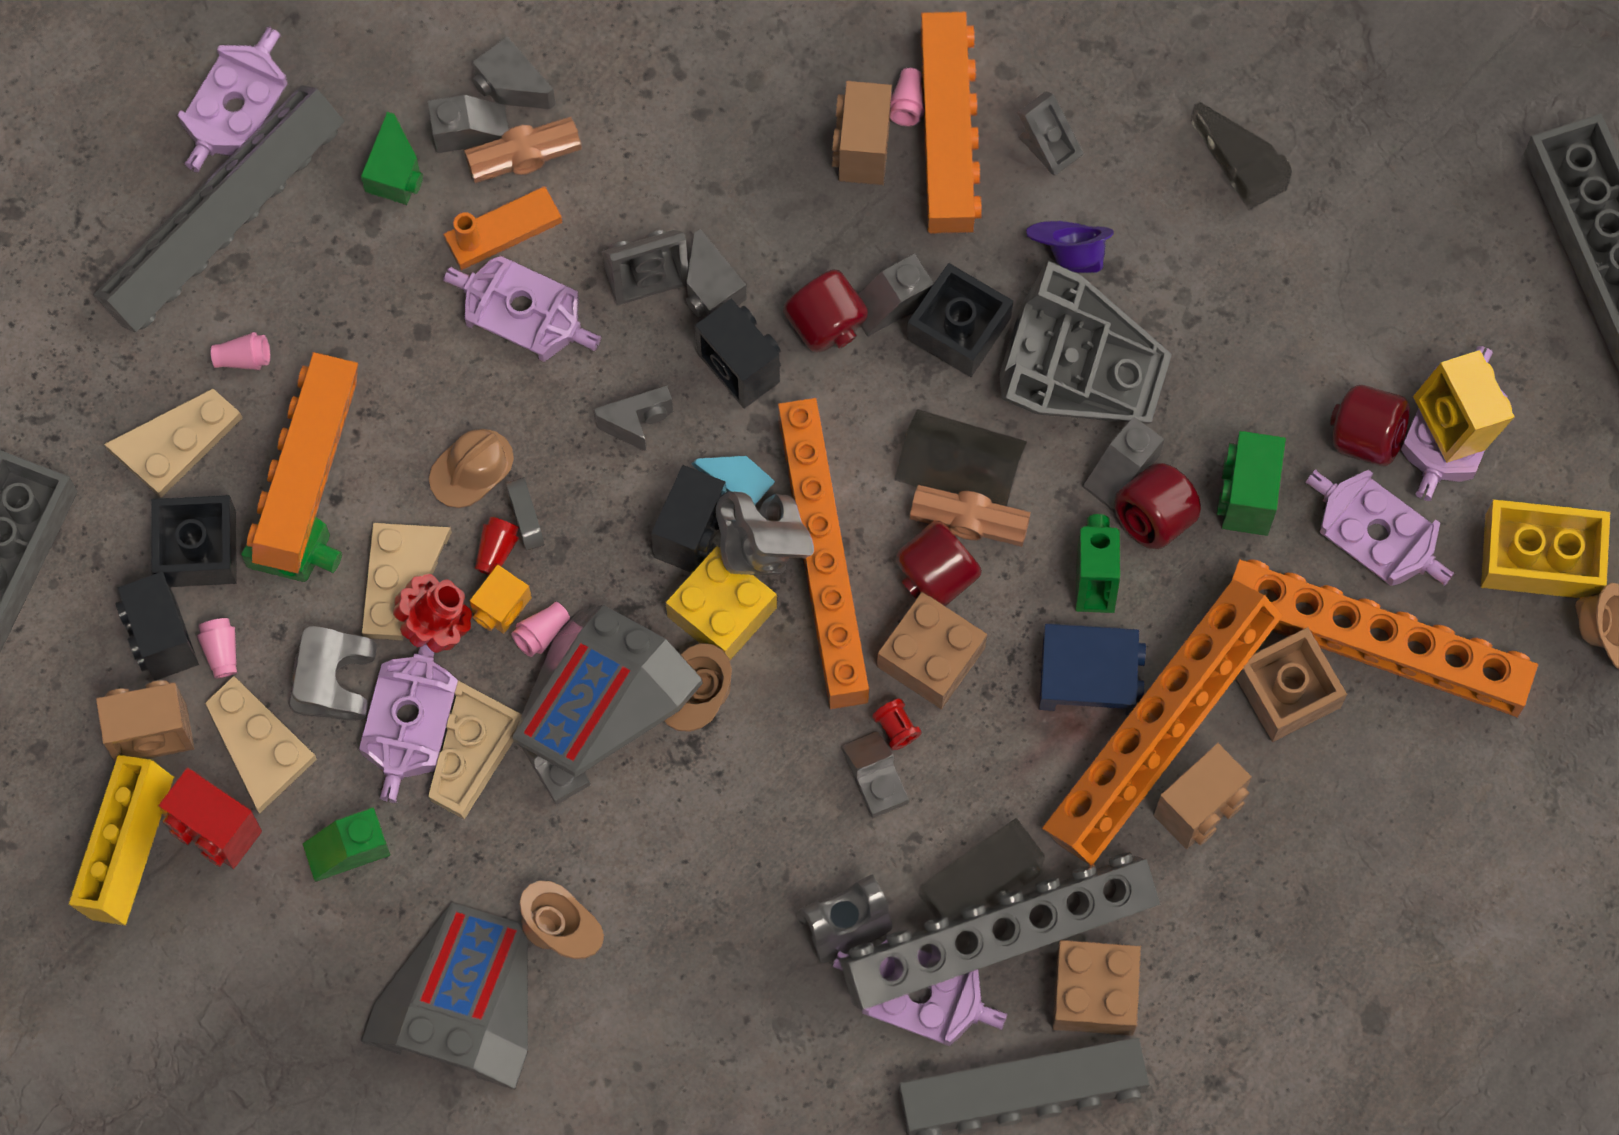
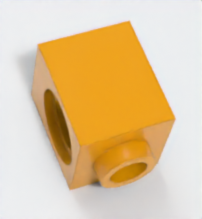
(499, 600)

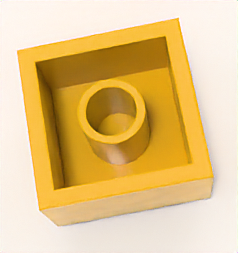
(1463, 406)
(721, 605)

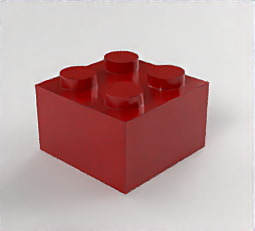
(210, 819)

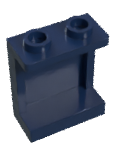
(1091, 667)

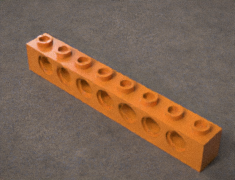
(826, 567)
(1394, 655)
(1162, 722)

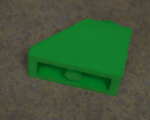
(392, 164)
(346, 845)

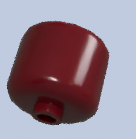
(826, 312)
(1370, 424)
(1157, 506)
(937, 564)

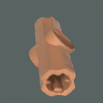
(523, 149)
(970, 515)

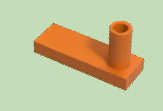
(501, 228)

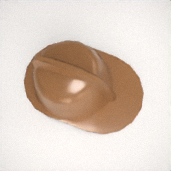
(471, 468)
(1600, 620)
(716, 672)
(559, 921)

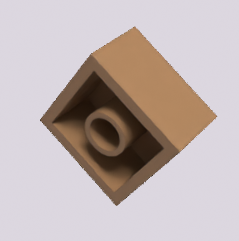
(862, 132)
(931, 650)
(1291, 684)
(145, 721)
(1203, 796)
(1096, 988)

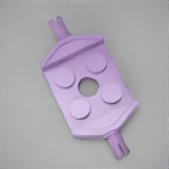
(240, 74)
(543, 327)
(1425, 454)
(1363, 502)
(414, 746)
(948, 1012)

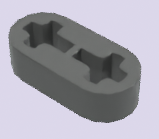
(525, 514)

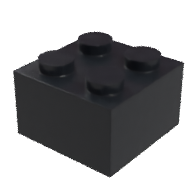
(959, 320)
(738, 352)
(688, 520)
(194, 540)
(155, 627)

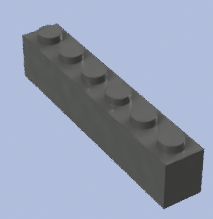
(1025, 1088)

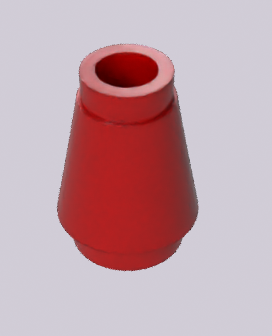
(495, 544)

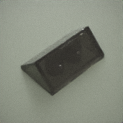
(959, 457)

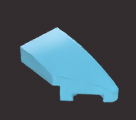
(739, 473)

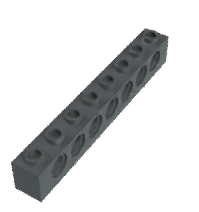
(1133, 894)

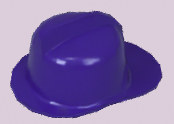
(1073, 245)

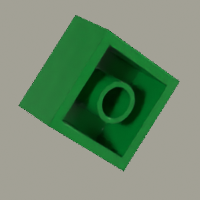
(1251, 483)

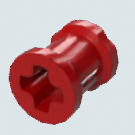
(896, 724)

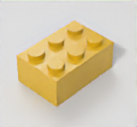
(1545, 549)

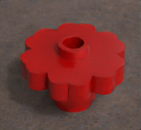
(432, 613)

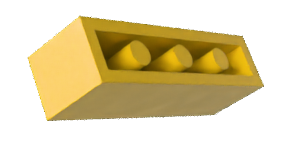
(121, 840)

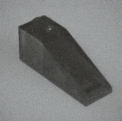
(1244, 157)

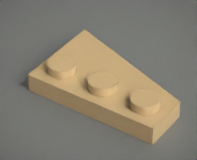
(175, 441)
(395, 558)
(258, 742)
(474, 746)

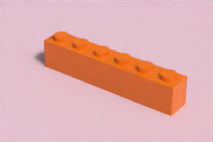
(948, 122)
(304, 462)

